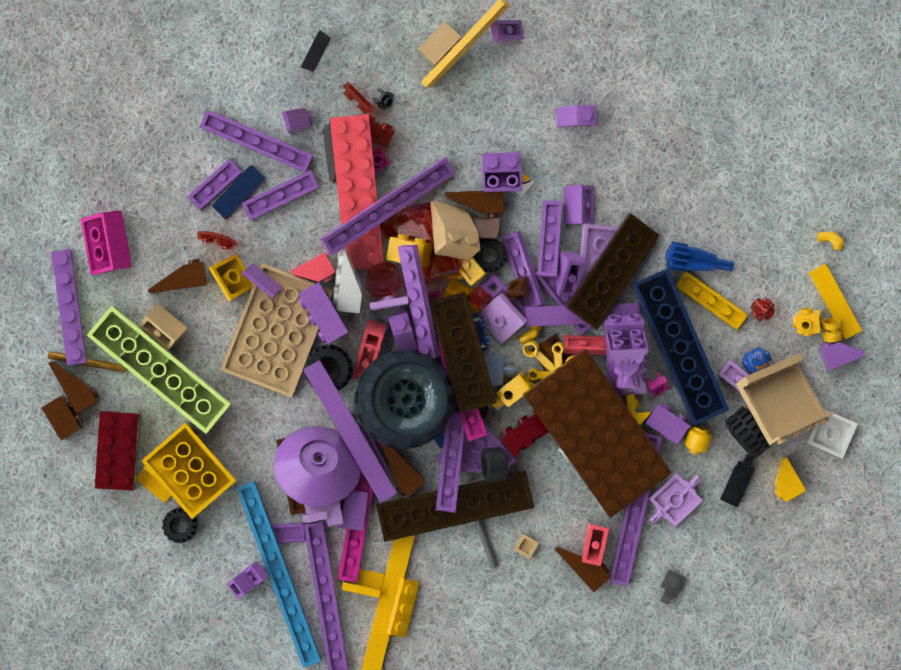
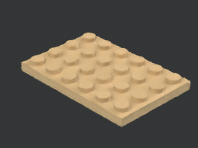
(273, 335)

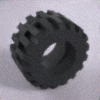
(340, 356)
(747, 432)

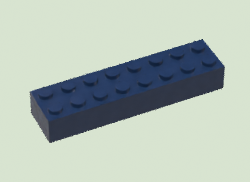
(680, 347)

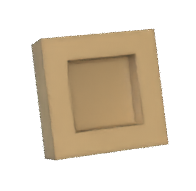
(526, 546)

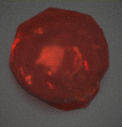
(382, 280)

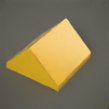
(231, 278)

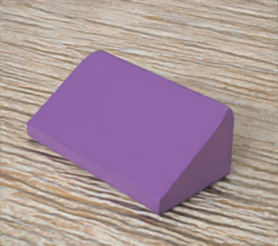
(262, 280)

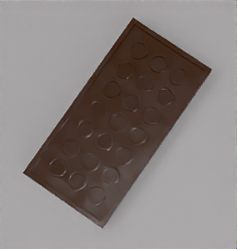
(597, 433)

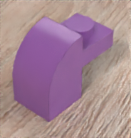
(247, 579)

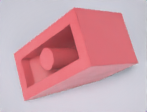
(316, 269)
(594, 544)

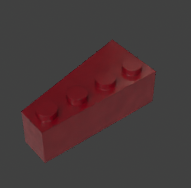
(523, 434)

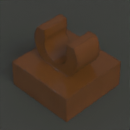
(517, 288)

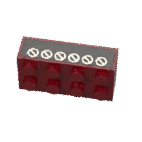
(117, 450)

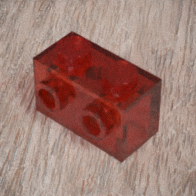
(381, 133)

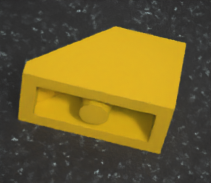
(787, 482)

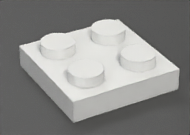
(833, 435)

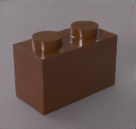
(62, 417)

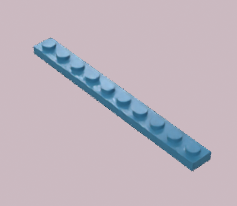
(279, 574)

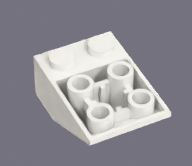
(349, 290)

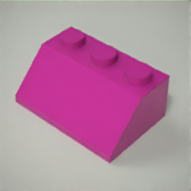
(106, 242)

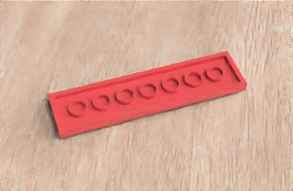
(356, 183)

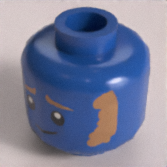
(756, 360)

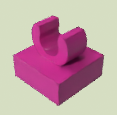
(658, 386)

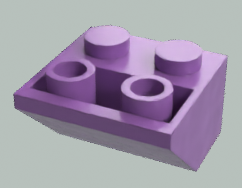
(501, 172)

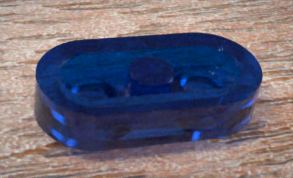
(480, 324)

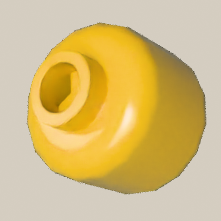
(698, 439)

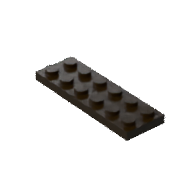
(612, 271)
(462, 352)

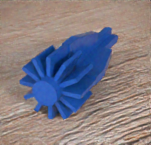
(682, 258)

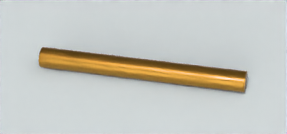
(90, 362)

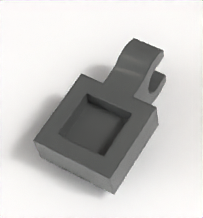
(672, 583)

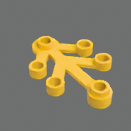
(543, 359)

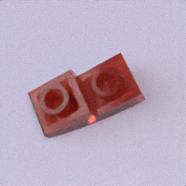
(208, 237)

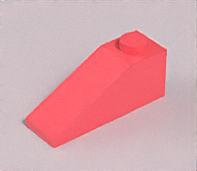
(369, 347)

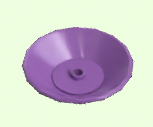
(313, 481)

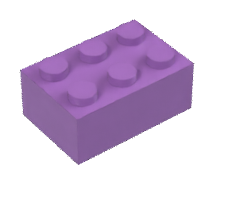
(323, 313)

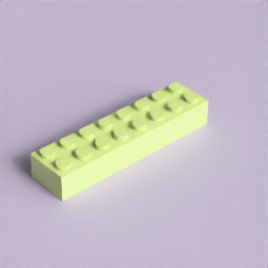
(159, 369)

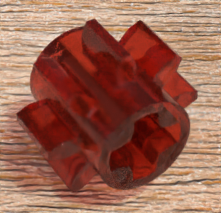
(762, 309)

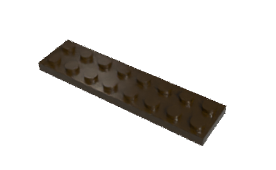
(474, 503)

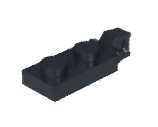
(738, 481)

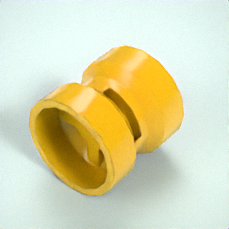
(831, 329)

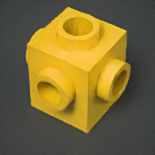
(808, 321)

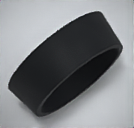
(316, 51)

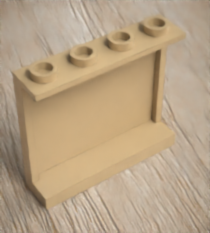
(782, 400)

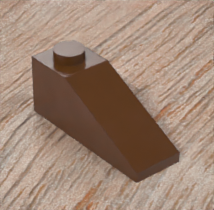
(483, 202)
(185, 277)
(78, 391)
(404, 475)
(591, 574)

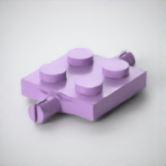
(675, 499)

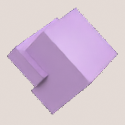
(329, 514)

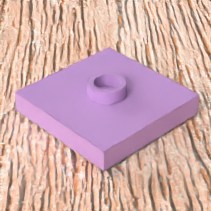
(389, 302)
(502, 318)

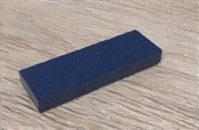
(238, 192)

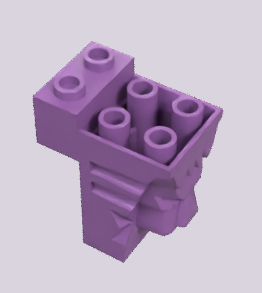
(626, 353)

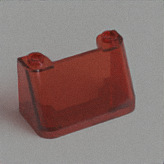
(417, 223)

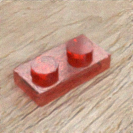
(364, 105)

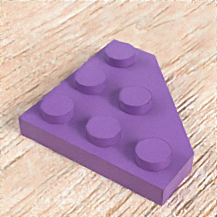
(472, 452)

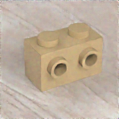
(439, 44)
(160, 325)

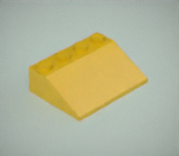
(189, 470)

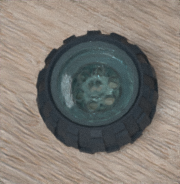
(380, 417)

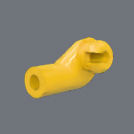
(832, 237)
(530, 335)

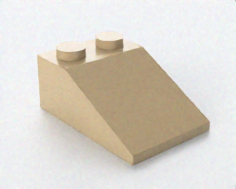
(453, 231)

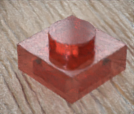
(479, 298)

